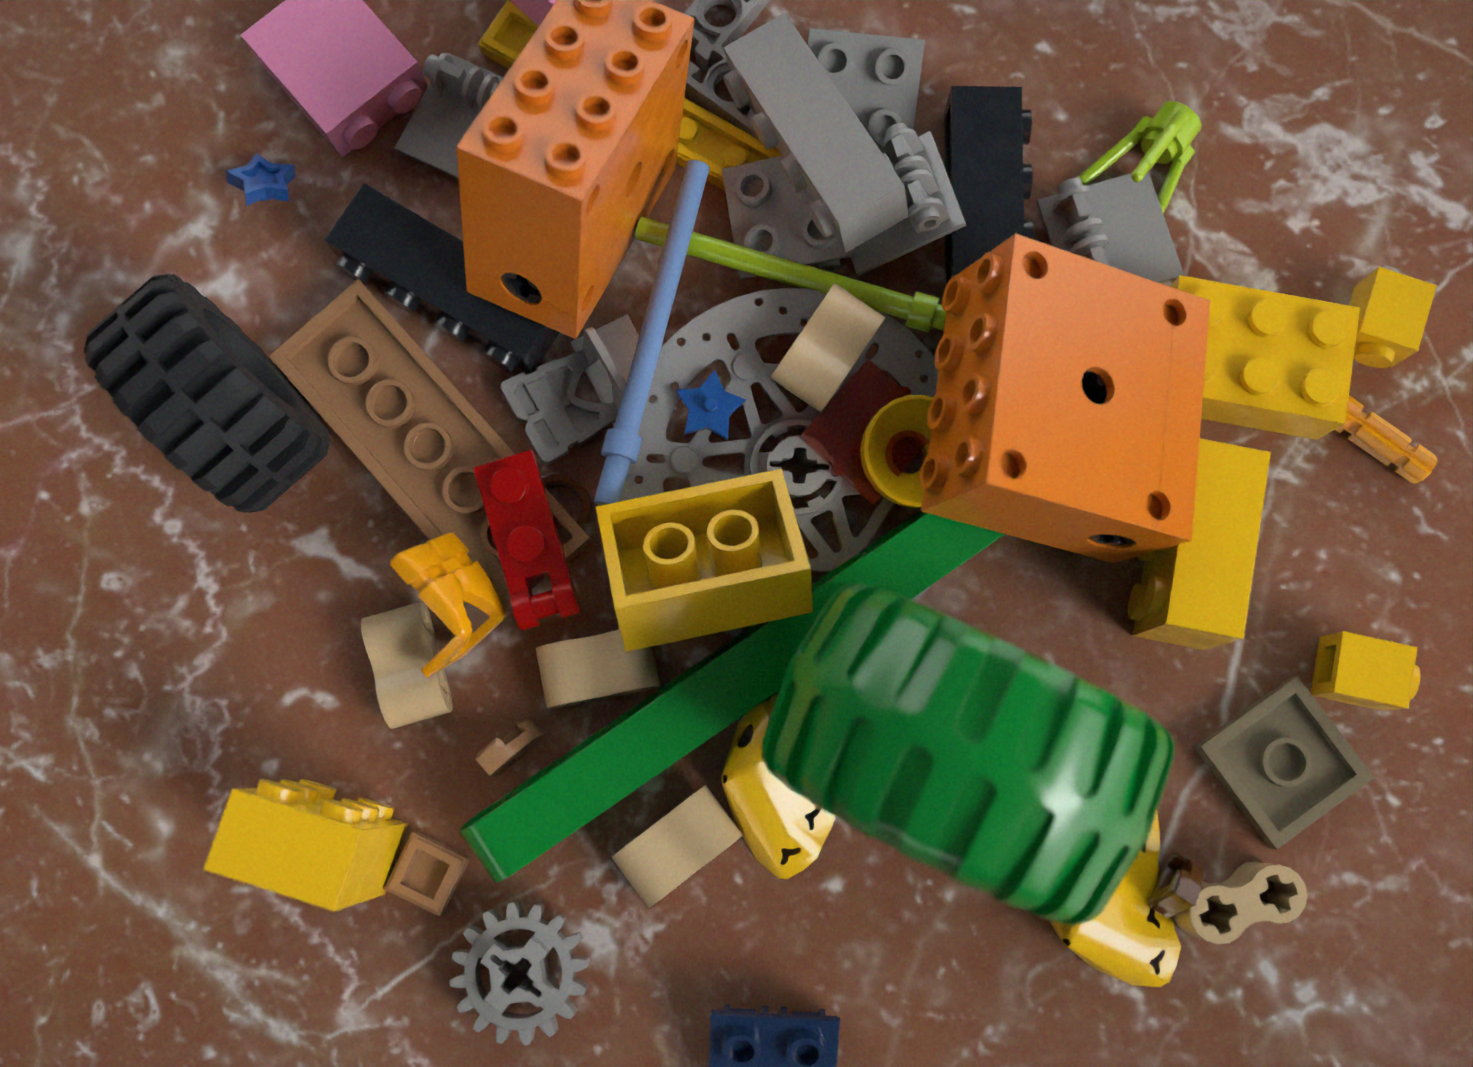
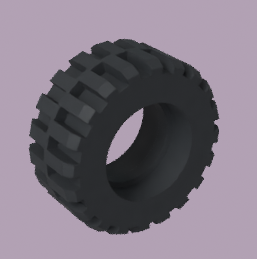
(205, 394)

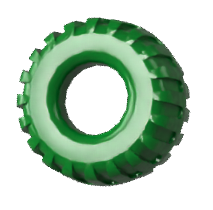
(968, 753)

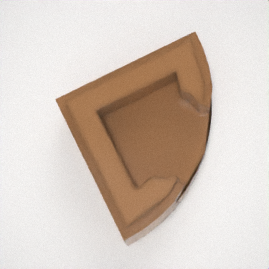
(503, 753)

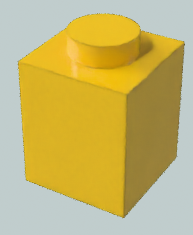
(1390, 316)
(1365, 671)

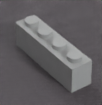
(816, 133)

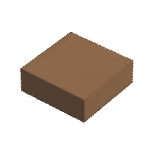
(427, 873)

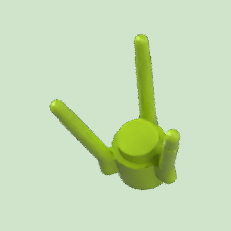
(1163, 140)

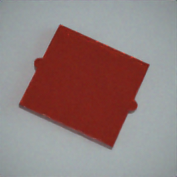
(840, 427)

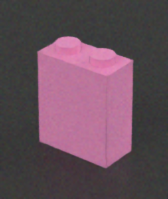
(337, 67)

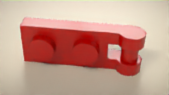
(526, 538)

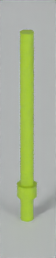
(919, 311)

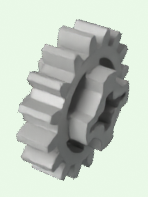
(543, 992)

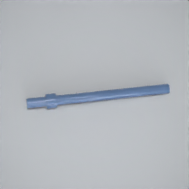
(623, 443)

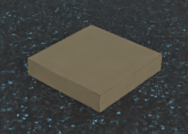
(1283, 762)

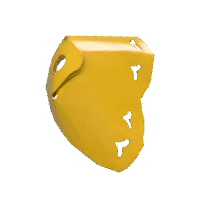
(765, 808)
(1121, 937)

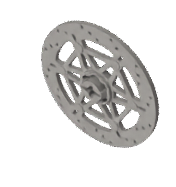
(748, 324)

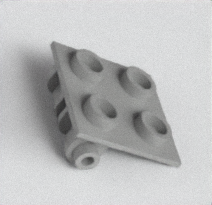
(873, 75)
(446, 110)
(929, 200)
(775, 218)
(1114, 225)

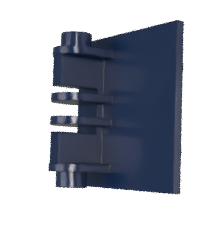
(773, 1040)

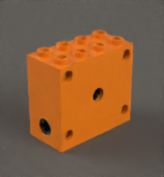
(572, 156)
(1067, 403)

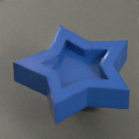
(262, 180)
(709, 407)

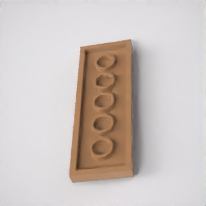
(406, 424)

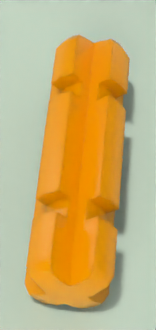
(1387, 443)

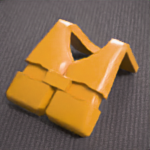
(444, 580)

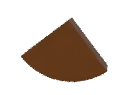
(1177, 885)

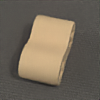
(827, 347)
(398, 649)
(594, 670)
(676, 846)
(1240, 902)

